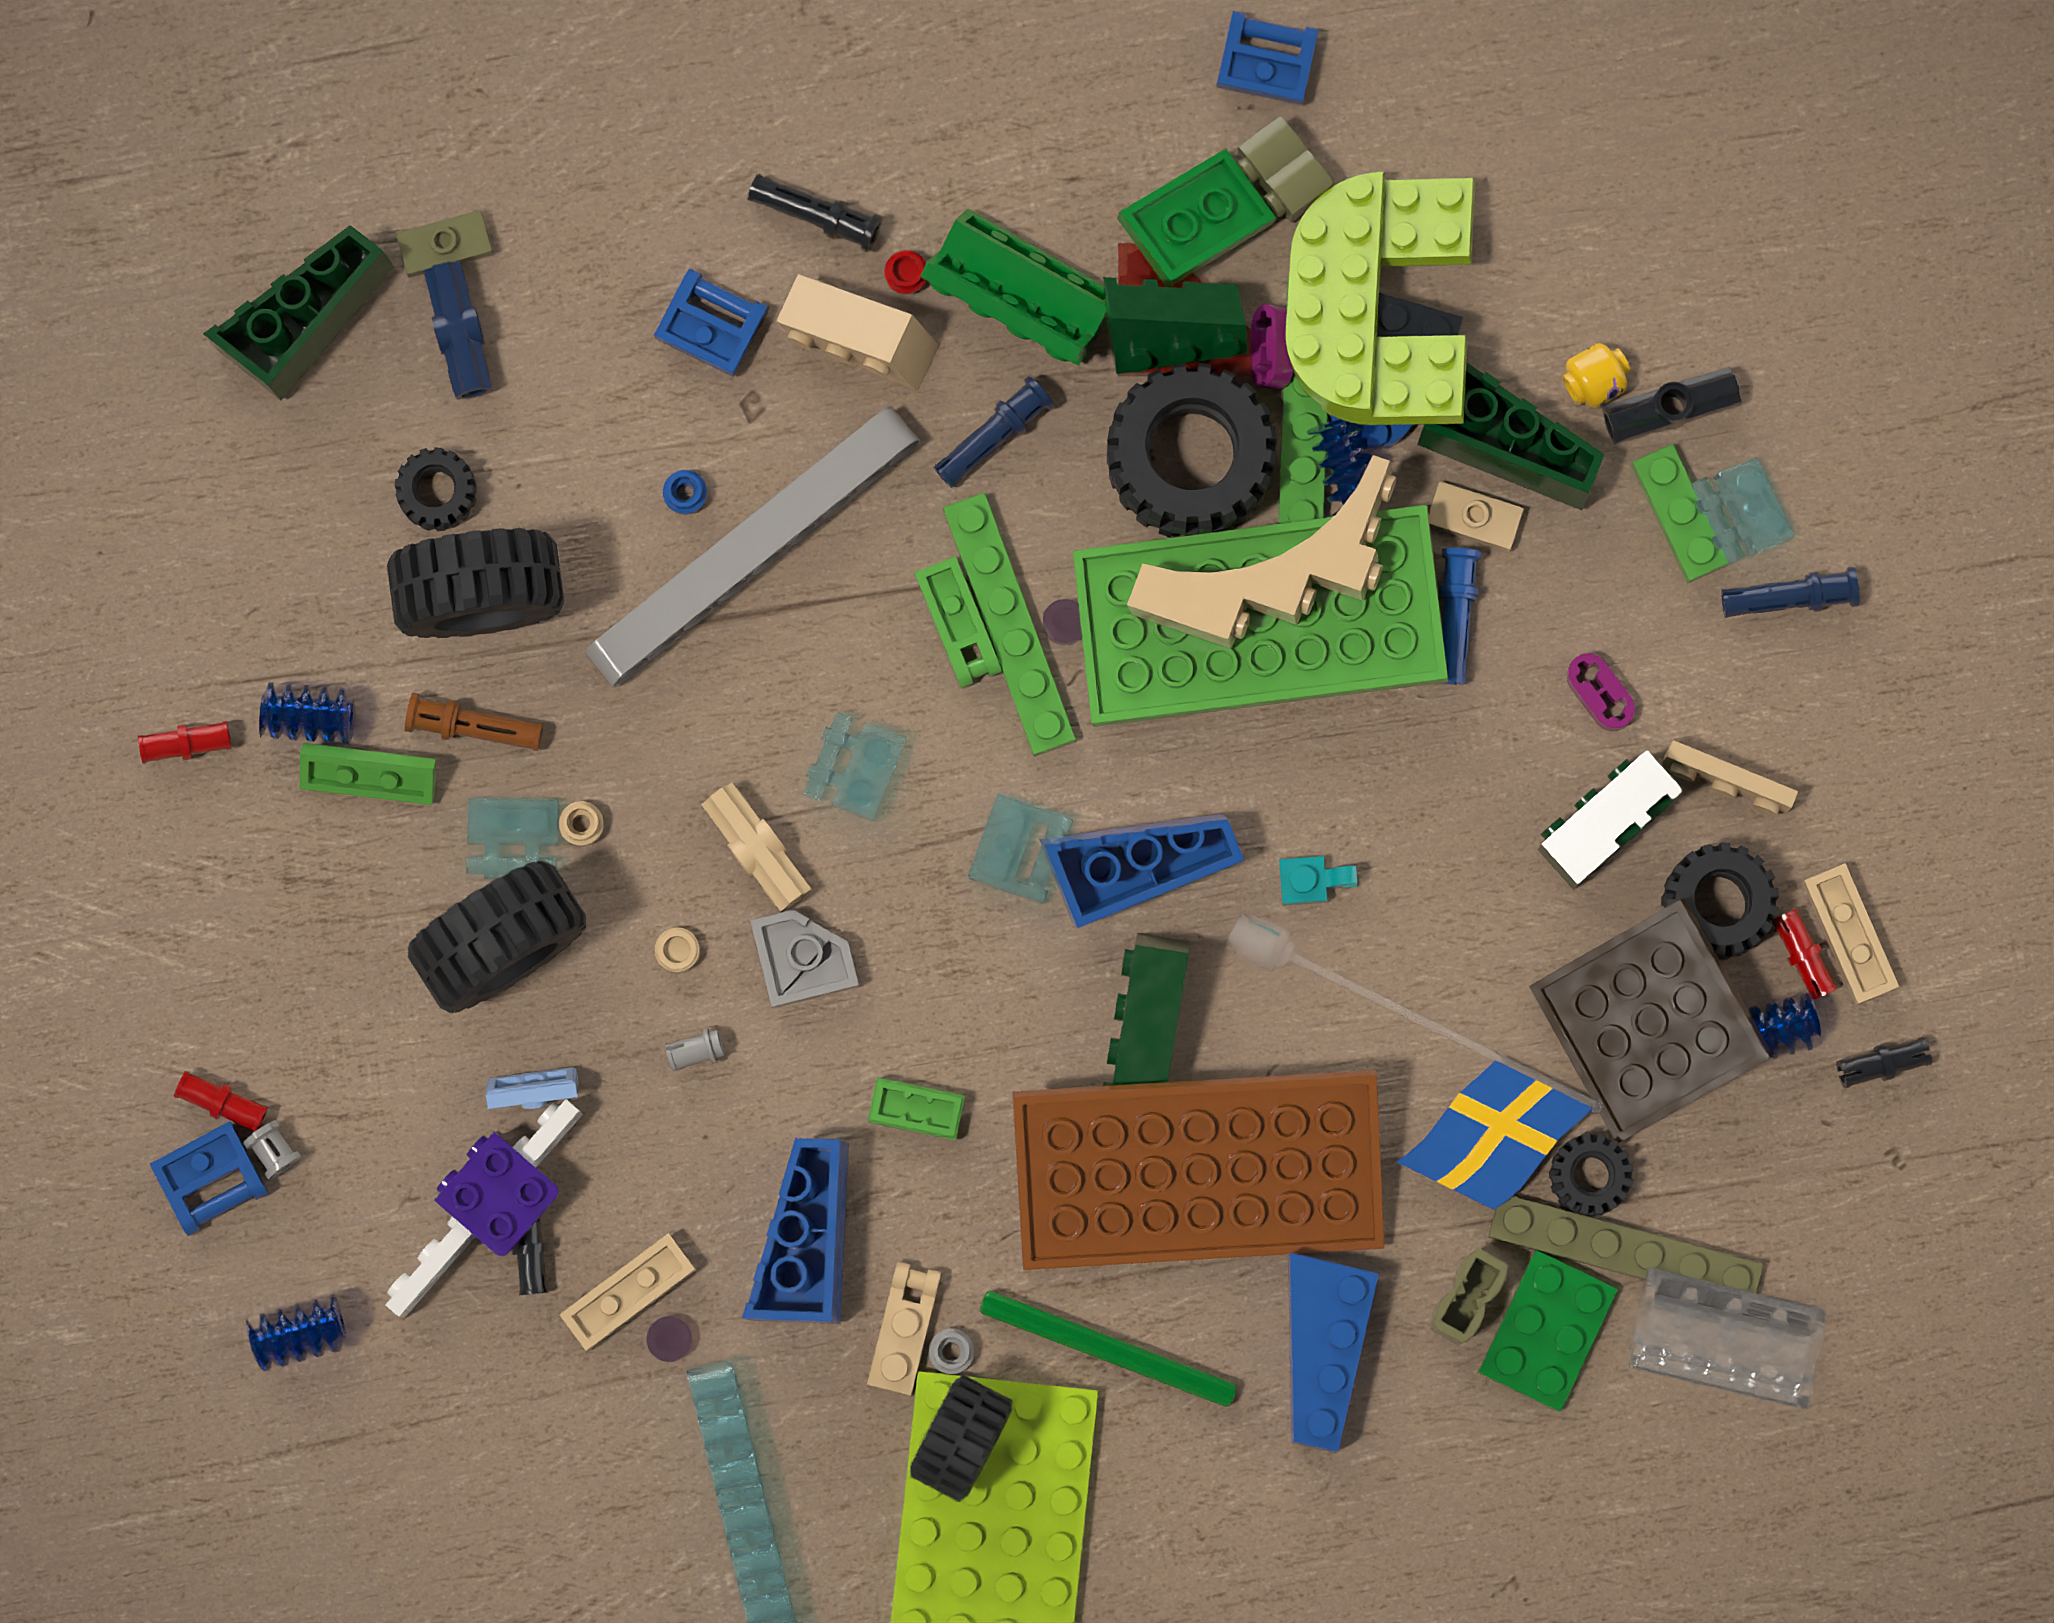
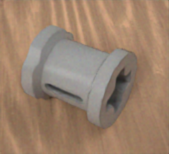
(285, 1156)

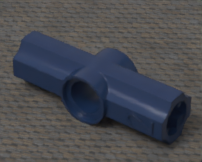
(458, 330)

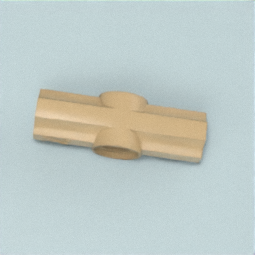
(756, 847)

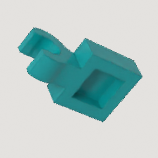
(1307, 879)

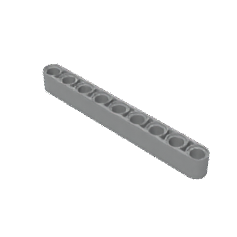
(752, 547)

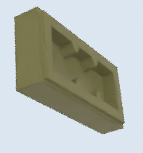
(448, 240)

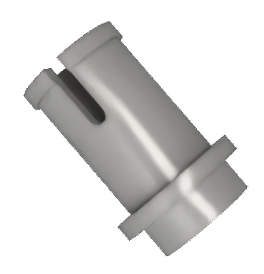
(695, 1050)

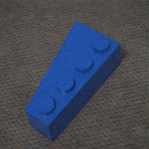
(1132, 864)
(805, 1239)
(1326, 1339)

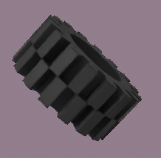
(1618, 1169)

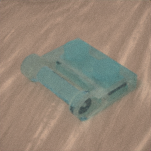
(1005, 845)

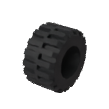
(1747, 875)
(960, 1438)

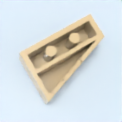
(858, 331)

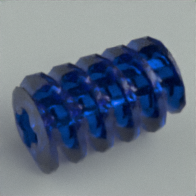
(1342, 457)
(307, 714)
(1789, 1024)
(297, 1334)

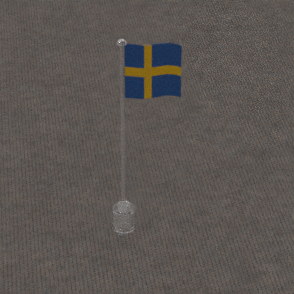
(1493, 1127)

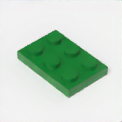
(1196, 217)
(1547, 1331)

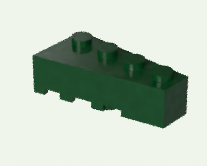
(302, 312)
(1516, 443)
(1148, 1010)

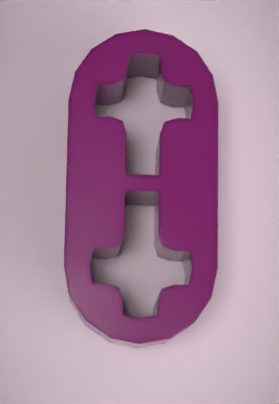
(1269, 352)
(1609, 686)

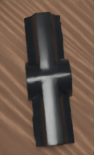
(1697, 395)

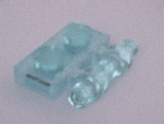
(1752, 507)
(867, 772)
(512, 823)

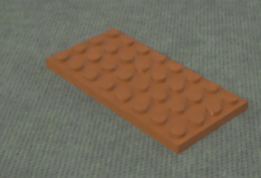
(1199, 1169)

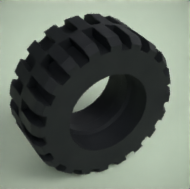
(1203, 394)
(475, 583)
(496, 936)

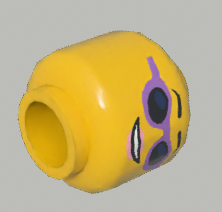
(1596, 375)

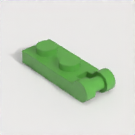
(957, 620)

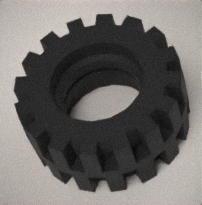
(429, 462)

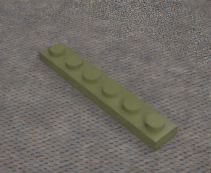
(1615, 1246)

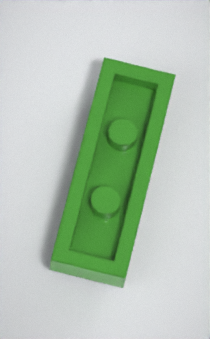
(1675, 509)
(367, 773)

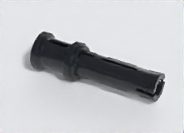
(833, 218)

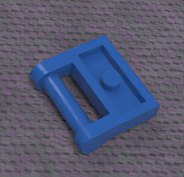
(1263, 70)
(705, 335)
(201, 1165)

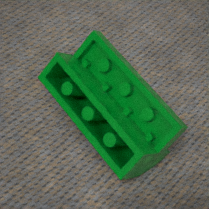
(1019, 287)

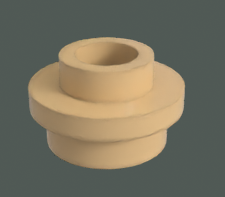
(577, 810)

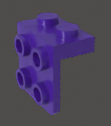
(496, 1194)

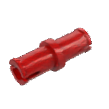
(184, 742)
(1804, 954)
(220, 1101)

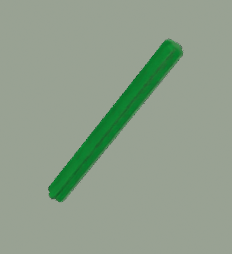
(1108, 1349)

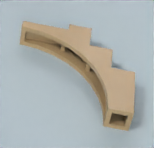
(1333, 558)

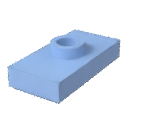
(532, 1089)

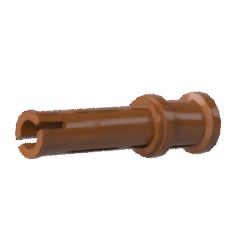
(527, 733)

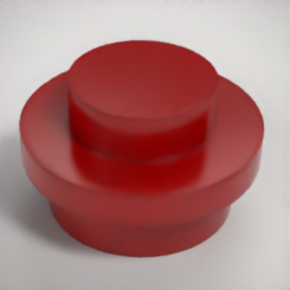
(904, 272)

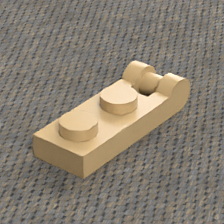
(903, 1330)

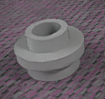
(940, 1341)

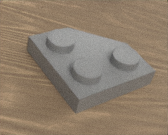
(801, 958)

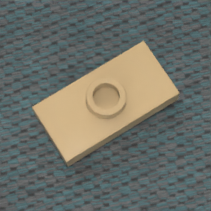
(1474, 516)

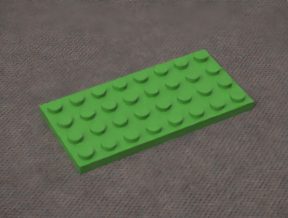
(1336, 650)

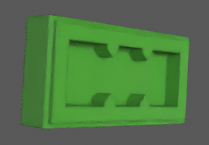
(916, 1109)

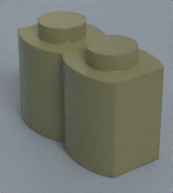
(1284, 169)
(1463, 1308)

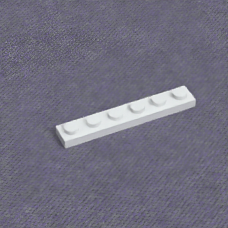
(438, 1255)

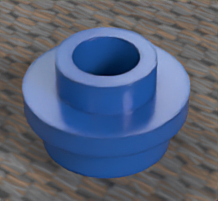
(678, 480)

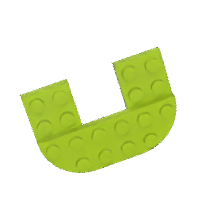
(1336, 299)

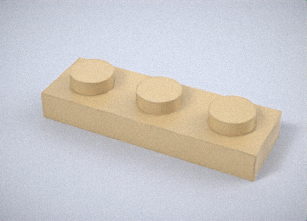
(1728, 779)
(1850, 934)
(627, 1292)

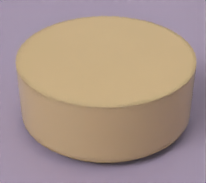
(677, 950)

